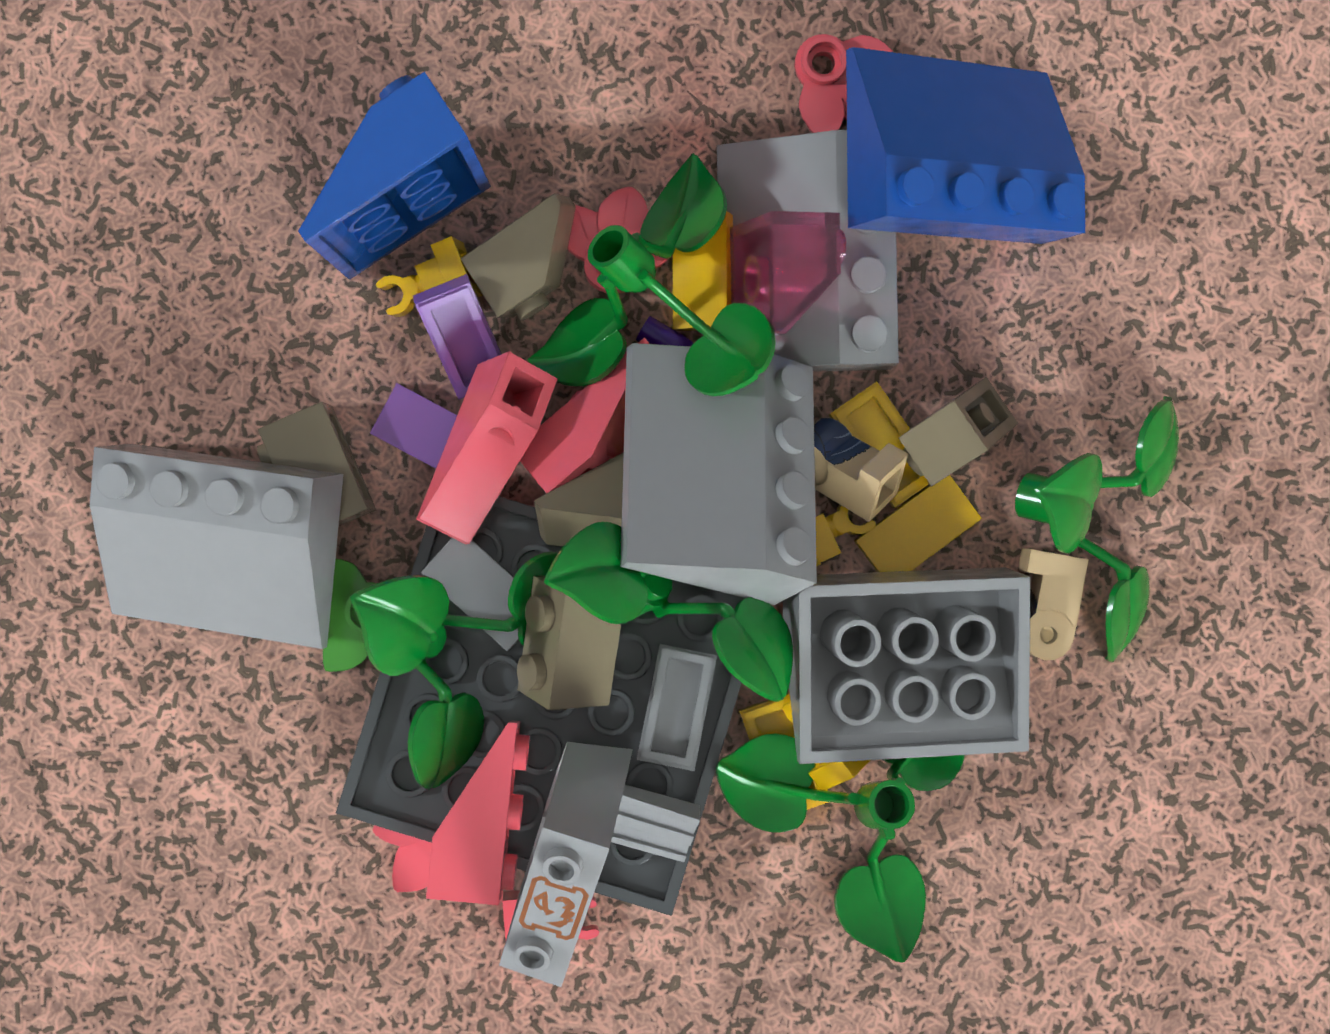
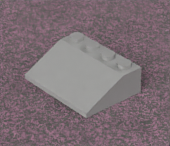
(857, 315)
(719, 482)
(217, 541)
(910, 664)

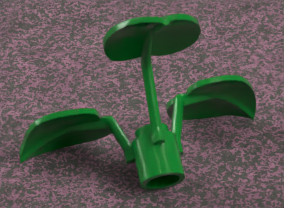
(683, 218)
(1067, 506)
(404, 626)
(749, 640)
(876, 902)

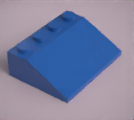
(958, 150)
(395, 178)

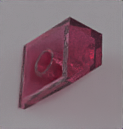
(785, 262)

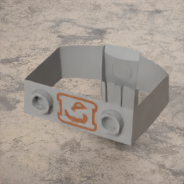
(580, 820)

